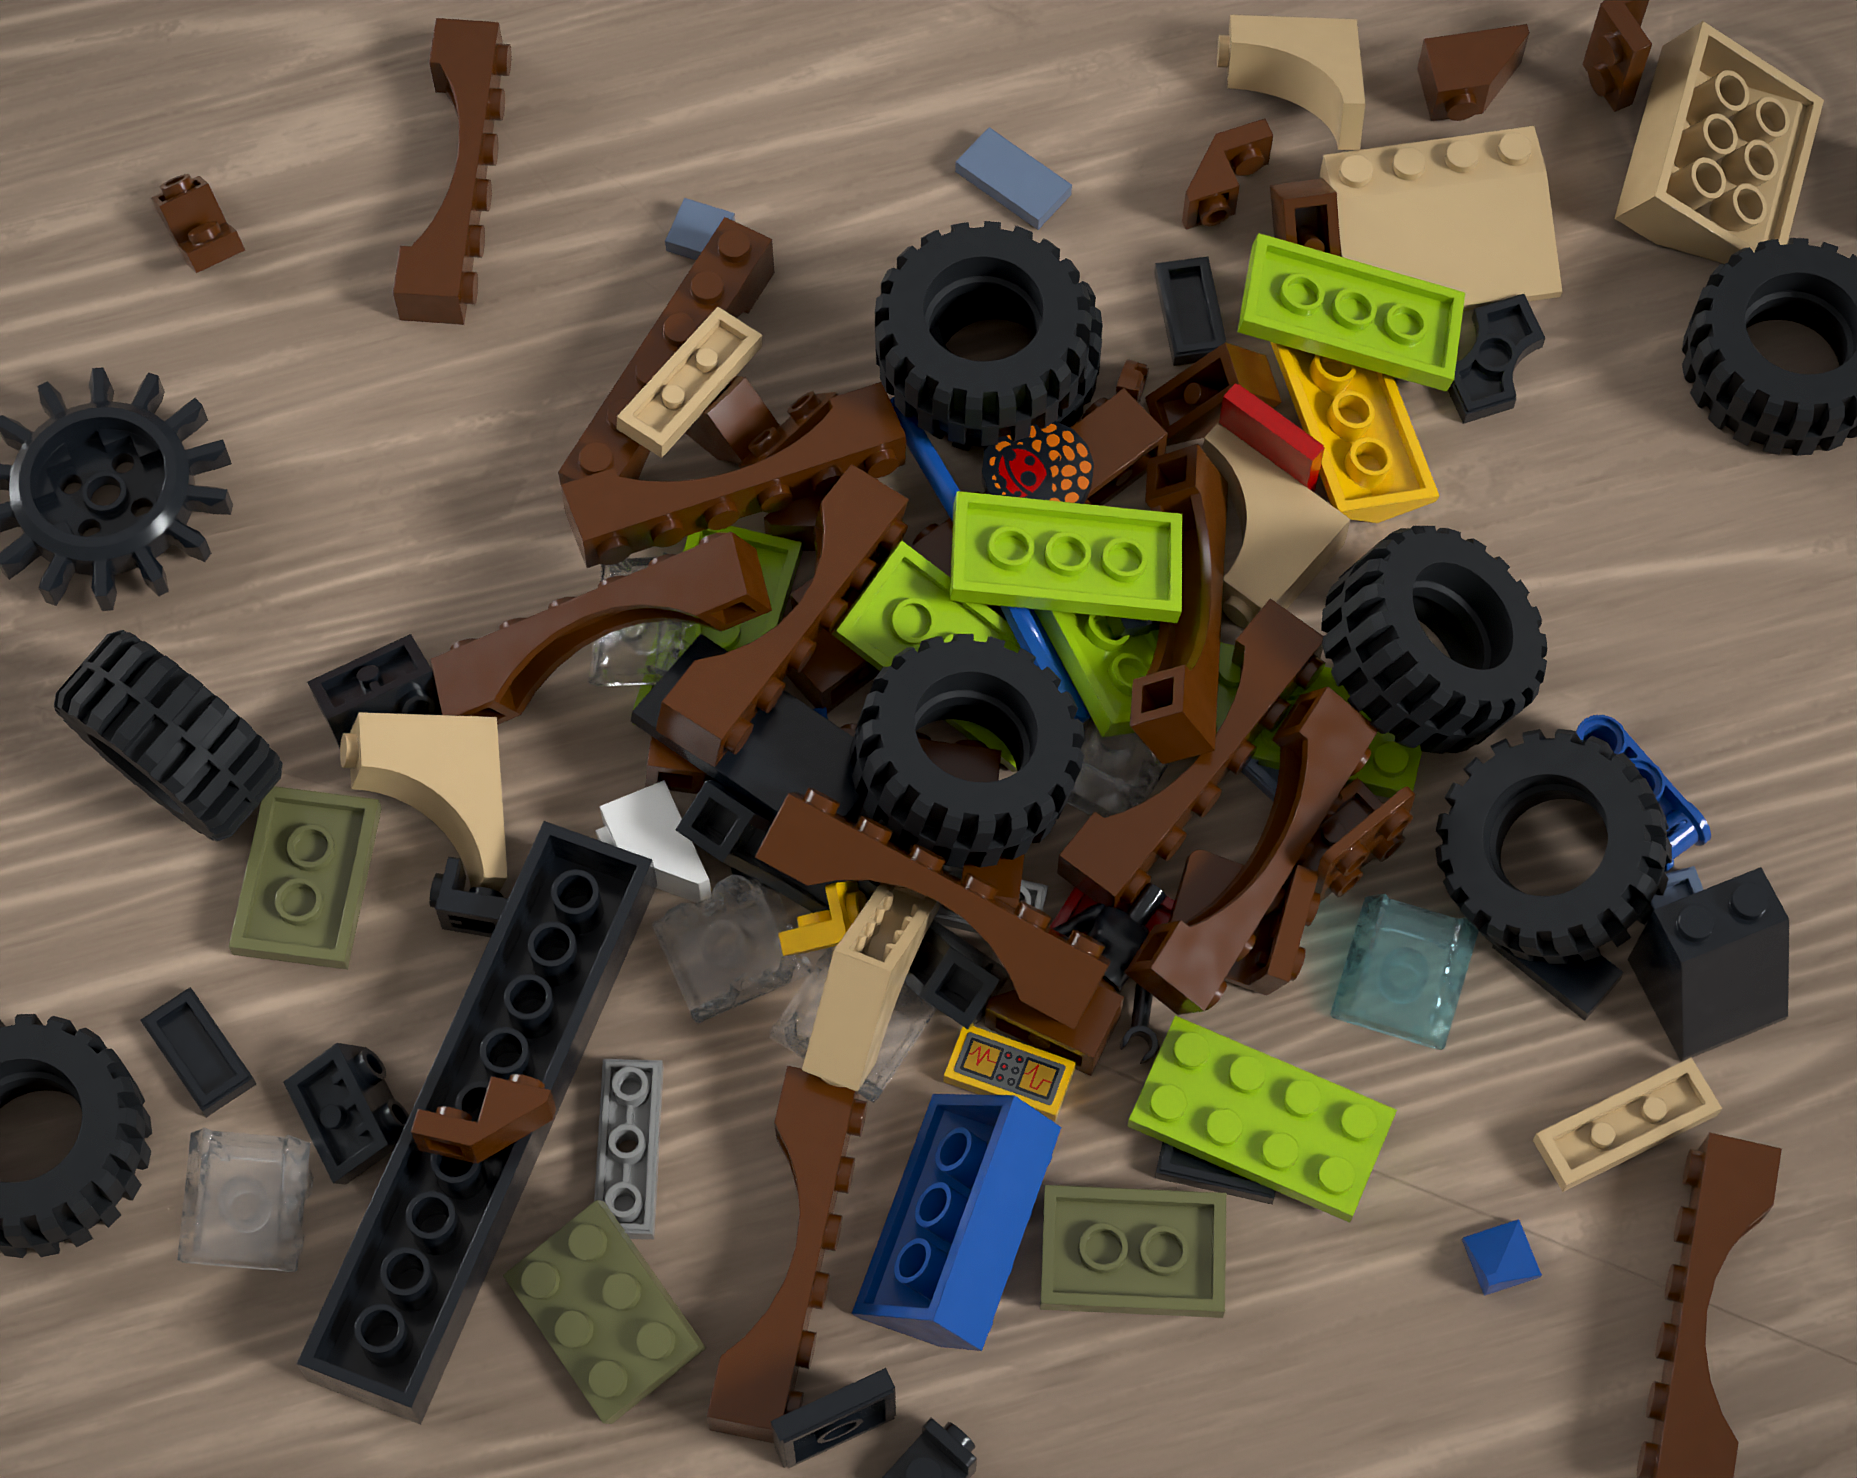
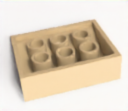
(1718, 149)
(1452, 213)

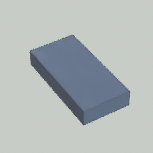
(1013, 178)

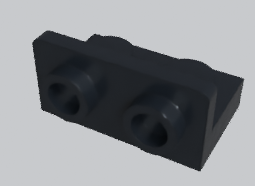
(383, 681)
(347, 1109)

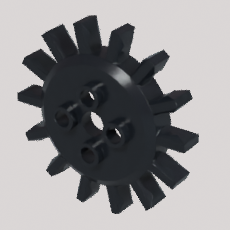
(86, 449)

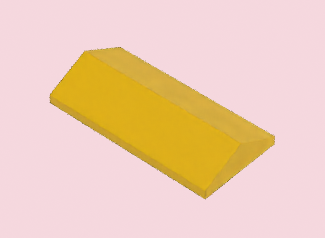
(1370, 447)

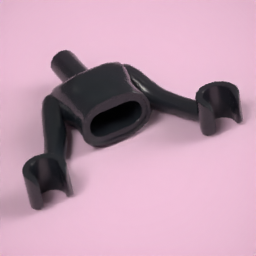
(1123, 936)

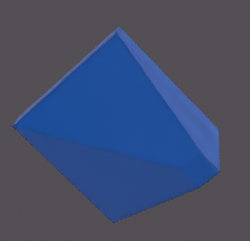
(1501, 1257)

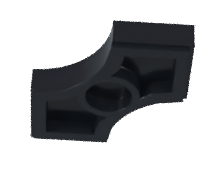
(1484, 377)

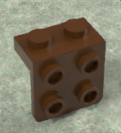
(1356, 835)
(1276, 952)

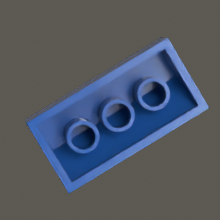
(958, 1219)

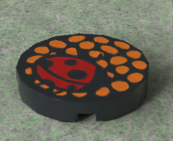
(1044, 466)

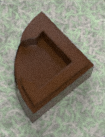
(1133, 378)

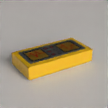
(1002, 1066)

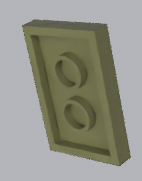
(305, 877)
(1133, 1251)
(604, 1312)

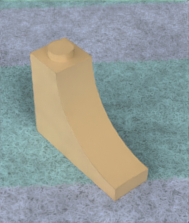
(1302, 62)
(1283, 528)
(443, 770)
(865, 984)

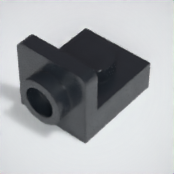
(464, 911)
(937, 1454)

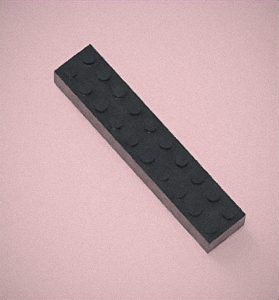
(442, 1217)

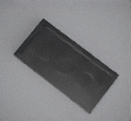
(783, 755)

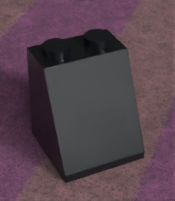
(1716, 963)

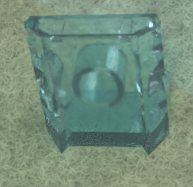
(1404, 971)

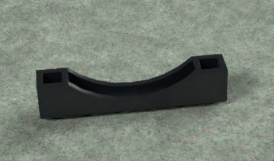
(945, 968)

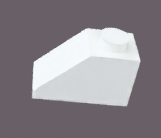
(647, 826)

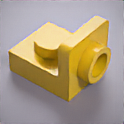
(826, 927)

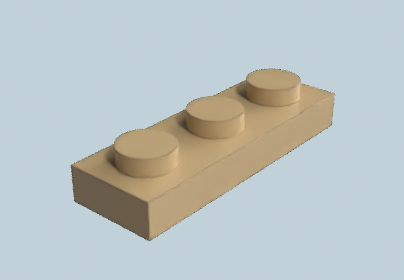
(689, 382)
(1627, 1124)

